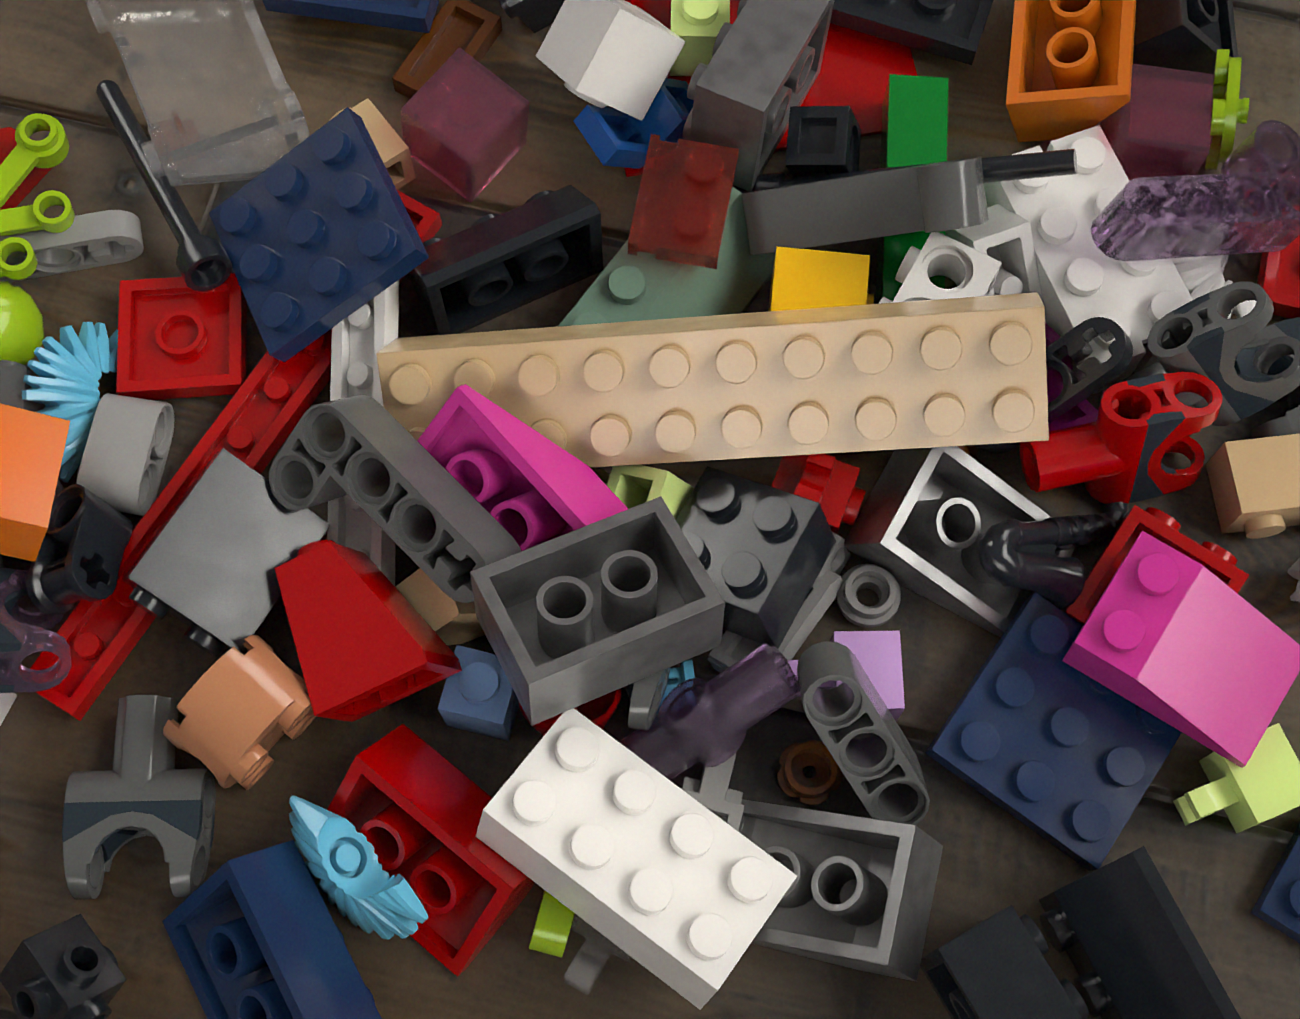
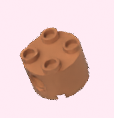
(241, 713)

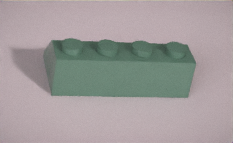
(661, 289)

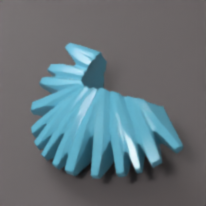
(70, 383)
(352, 873)

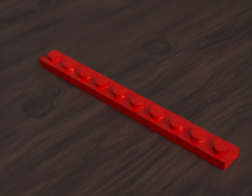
(251, 430)

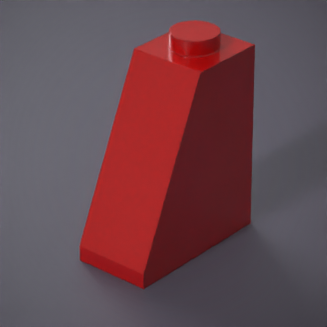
(356, 633)

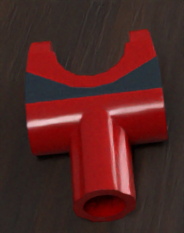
(1125, 446)

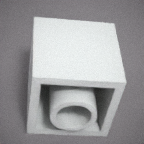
(610, 53)

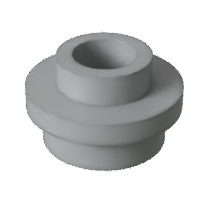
(879, 581)

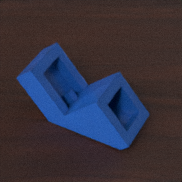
(623, 139)

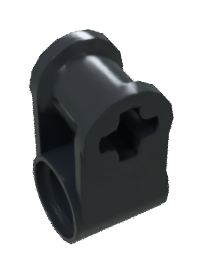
(78, 552)

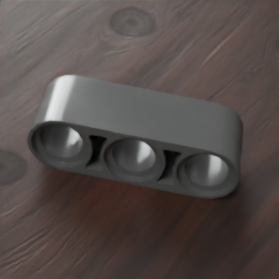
(858, 709)

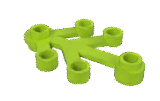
(29, 218)

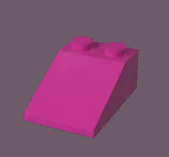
(516, 471)
(1187, 650)

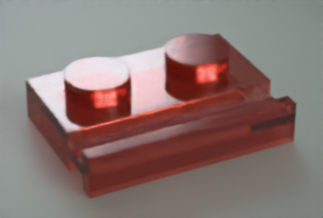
(683, 201)

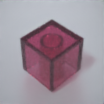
(1164, 123)
(465, 124)

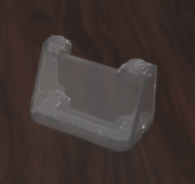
(204, 87)

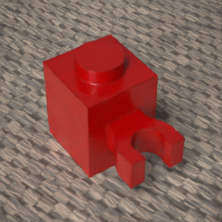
(823, 481)

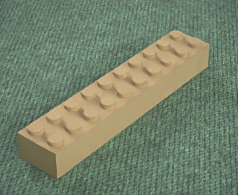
(748, 380)

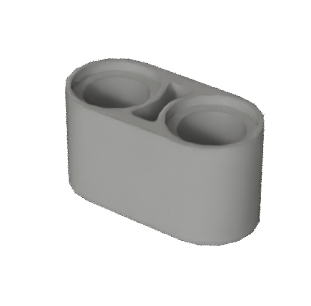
(127, 451)

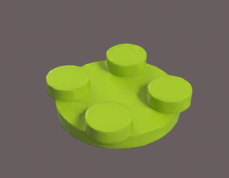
(1226, 108)

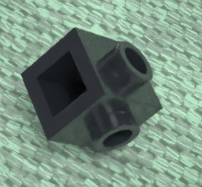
(62, 974)

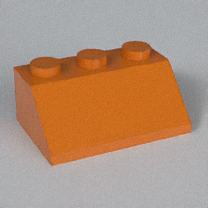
(1068, 65)

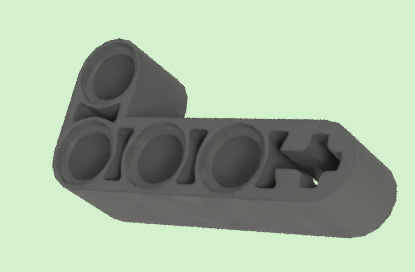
(867, 206)
(370, 456)

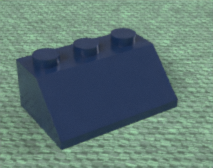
(266, 944)

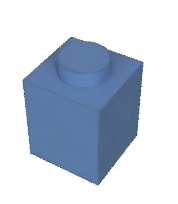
(479, 696)

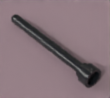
(199, 257)

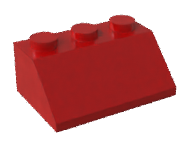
(425, 827)

